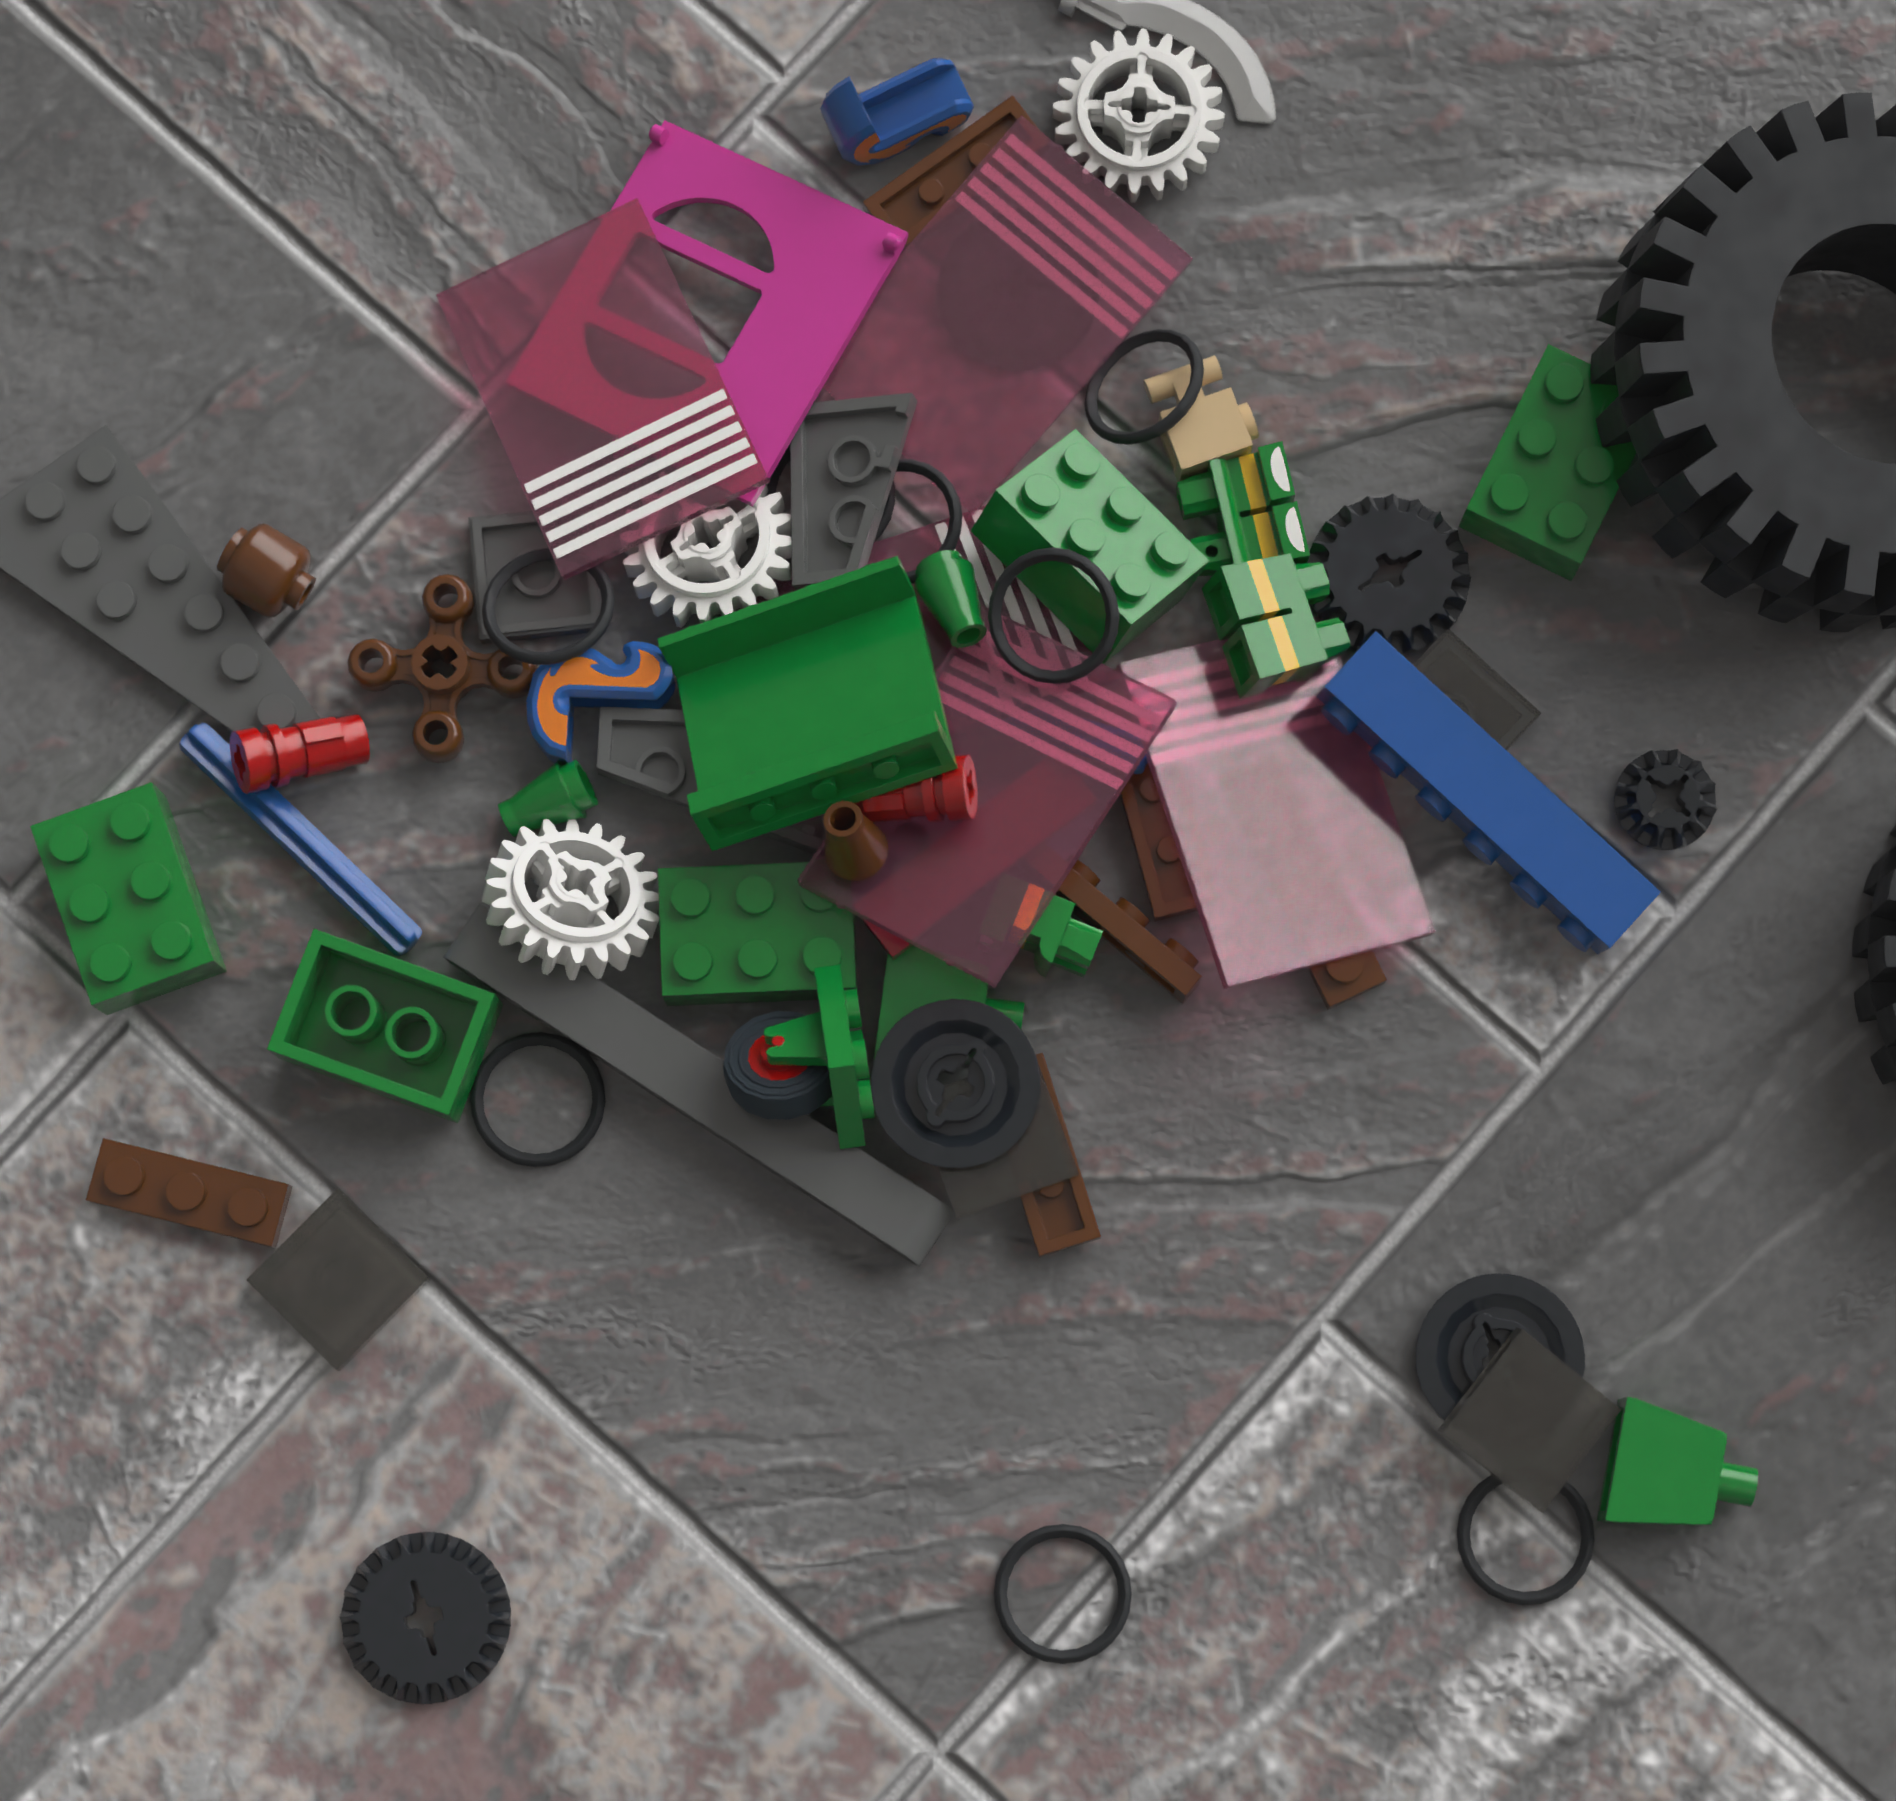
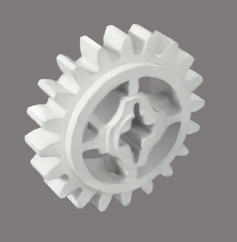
(1160, 114)
(695, 562)
(570, 916)

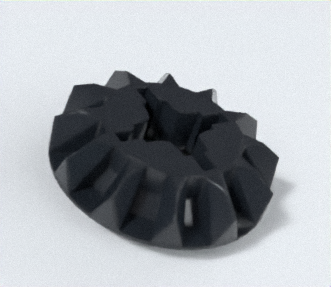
(1667, 829)

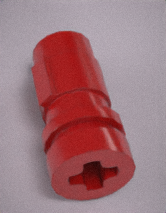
(297, 751)
(941, 795)

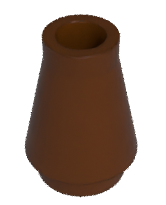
(853, 843)

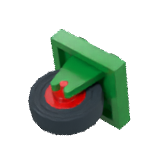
(797, 1062)

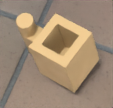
(1212, 426)

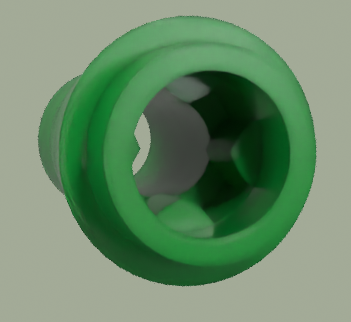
(950, 593)
(555, 795)

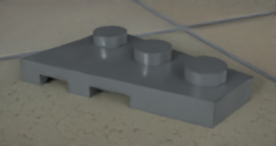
(842, 480)

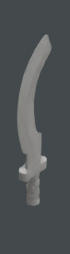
(1205, 32)

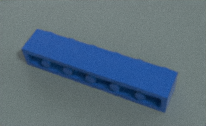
(1487, 795)

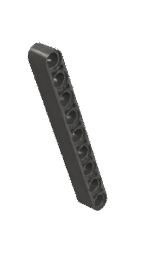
(695, 1086)

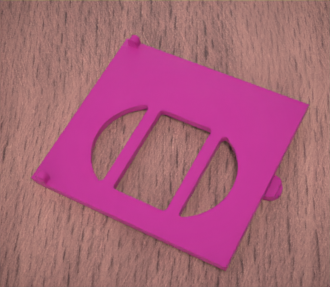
(811, 304)

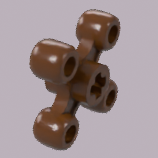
(415, 669)

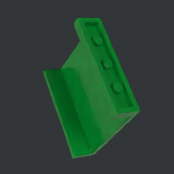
(808, 703)

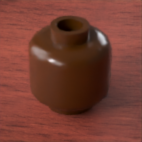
(266, 570)

